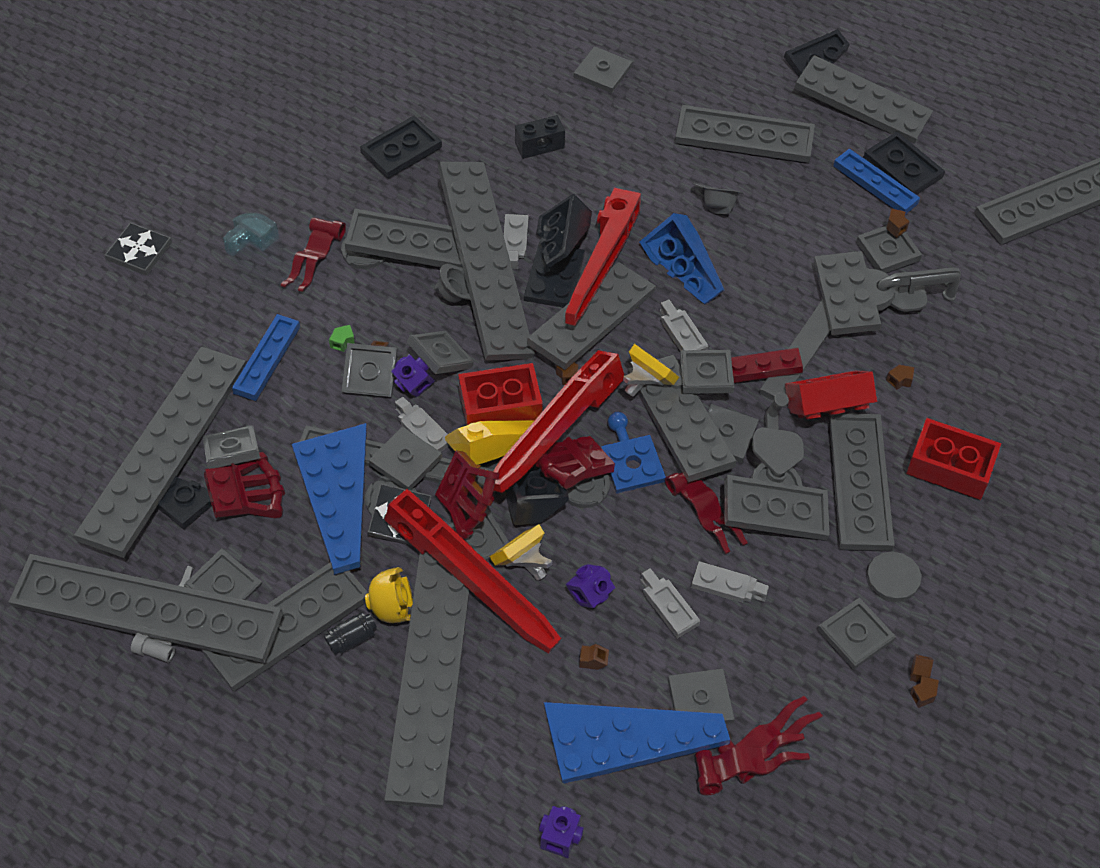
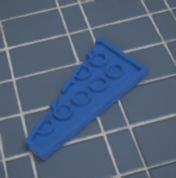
(334, 482)
(612, 739)

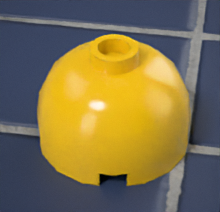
(390, 596)

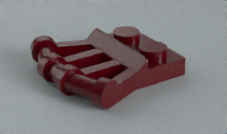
(574, 461)
(455, 487)
(228, 492)

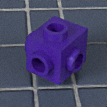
(412, 375)
(590, 585)
(560, 831)

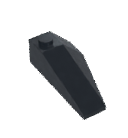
(563, 228)
(534, 497)

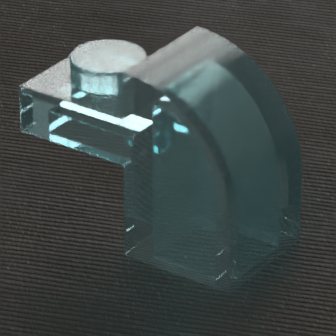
(251, 229)

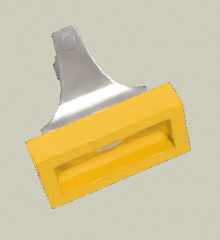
(647, 371)
(524, 552)

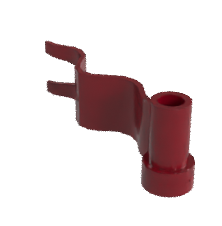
(317, 248)
(705, 504)
(765, 733)
(742, 759)

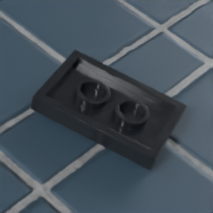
(401, 146)
(904, 163)
(555, 283)

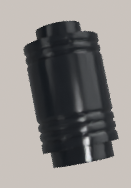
(350, 633)

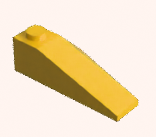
(487, 439)

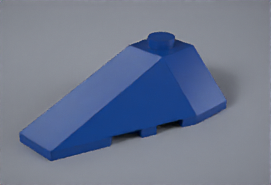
(681, 251)

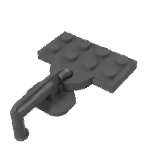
(857, 293)
(774, 494)

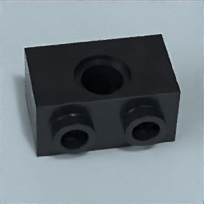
(539, 136)

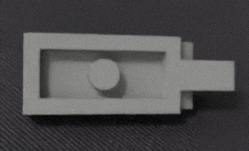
(516, 237)
(681, 328)
(421, 424)
(728, 583)
(669, 604)

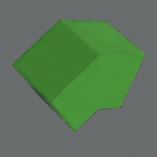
(341, 337)

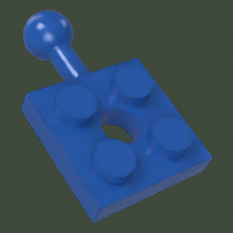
(636, 449)

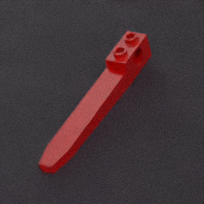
(615, 226)
(585, 389)
(432, 534)

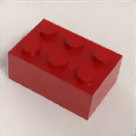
(500, 394)
(831, 394)
(954, 458)

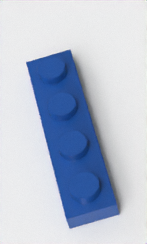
(876, 181)
(266, 357)

